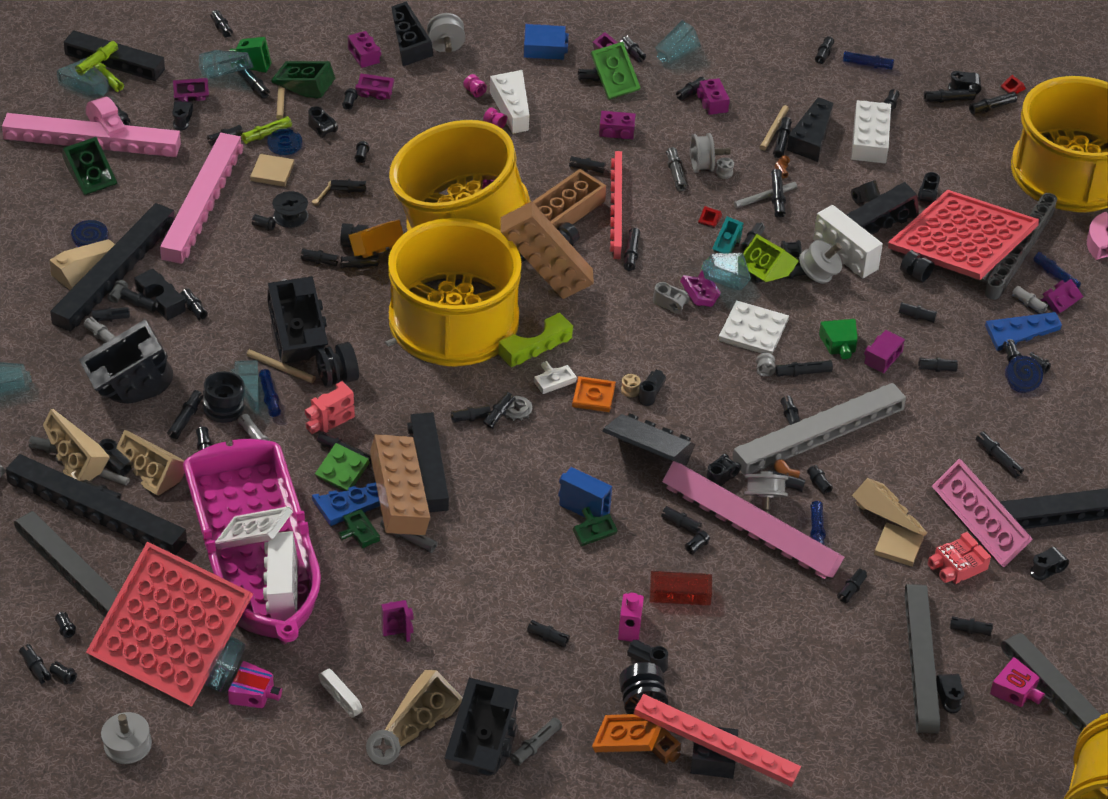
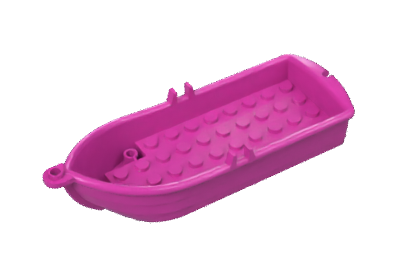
(243, 481)

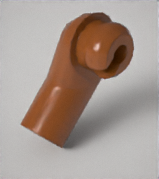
(782, 467)

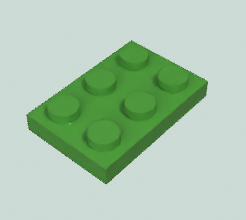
(615, 70)

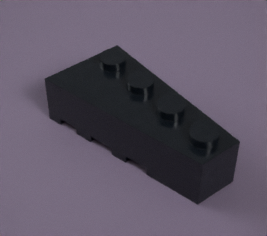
(411, 37)
(811, 130)
(887, 209)

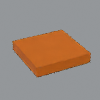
(594, 394)

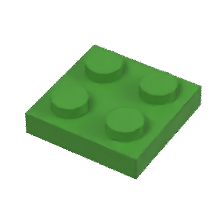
(342, 467)

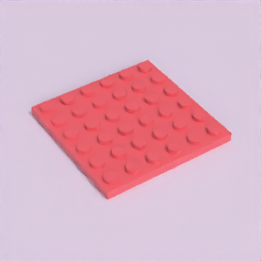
(964, 234)
(169, 623)

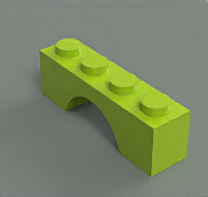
(518, 349)

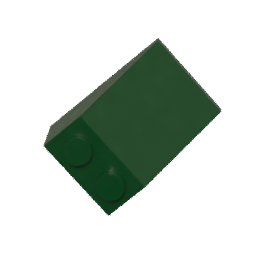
(305, 77)
(89, 166)

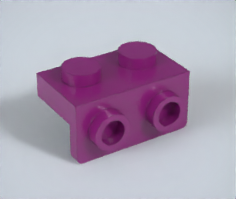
(374, 86)
(700, 290)
(1063, 296)
(396, 619)

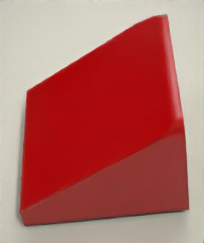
(1013, 84)
(710, 217)

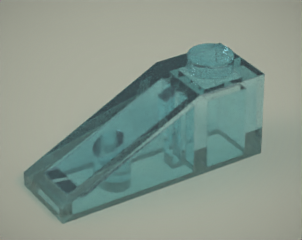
(223, 62)
(249, 373)

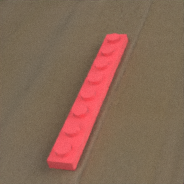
(616, 209)
(717, 740)

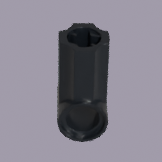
(651, 387)
(117, 460)
(646, 653)

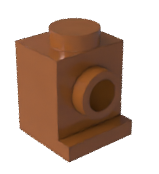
(666, 740)

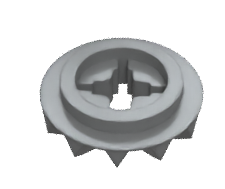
(521, 403)
(377, 754)

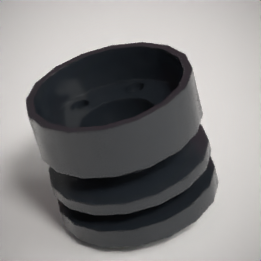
(332, 366)
(223, 396)
(639, 680)

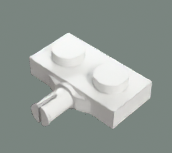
(554, 378)

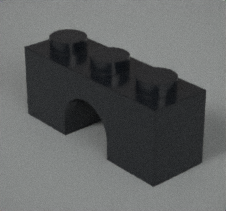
(168, 300)

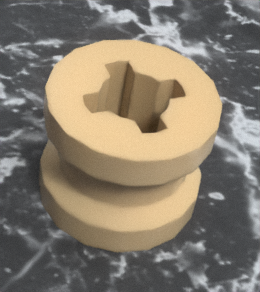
(630, 385)

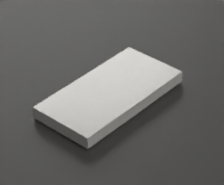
(253, 527)

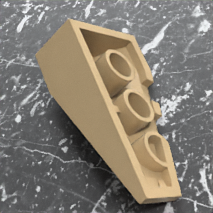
(74, 264)
(77, 451)
(153, 464)
(881, 501)
(424, 705)

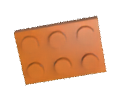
(625, 734)

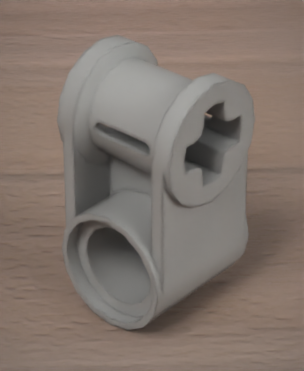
(669, 297)

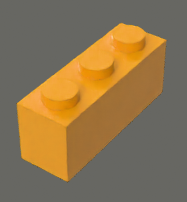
(376, 238)

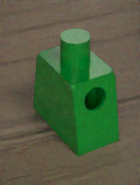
(257, 51)
(839, 336)

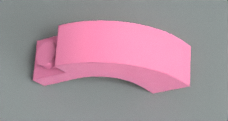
(105, 112)
(1097, 236)

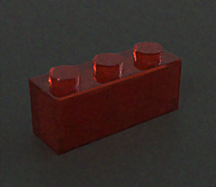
(680, 588)

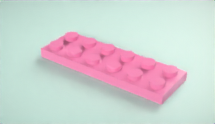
(982, 513)

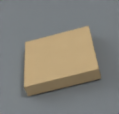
(272, 170)
(899, 544)

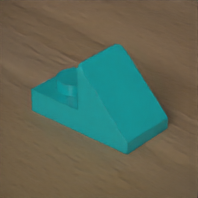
(728, 236)

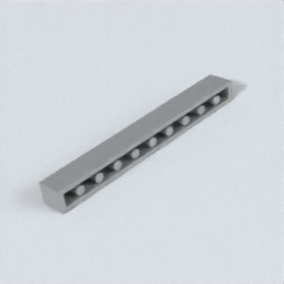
(819, 428)

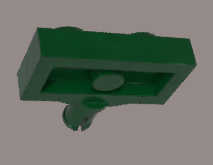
(594, 528)
(360, 529)

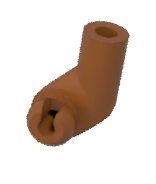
(782, 164)

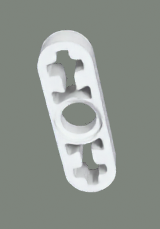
(340, 692)

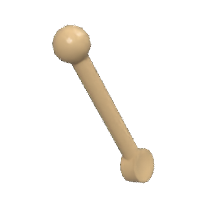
(315, 202)

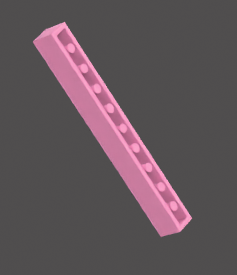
(69, 132)
(201, 198)
(753, 519)

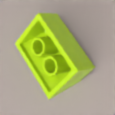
(768, 260)

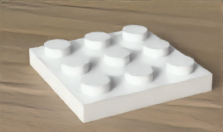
(753, 328)

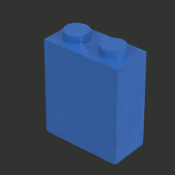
(545, 41)
(584, 491)

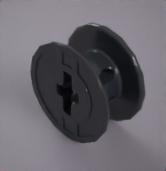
(290, 209)

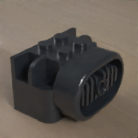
(296, 319)
(129, 366)
(483, 729)

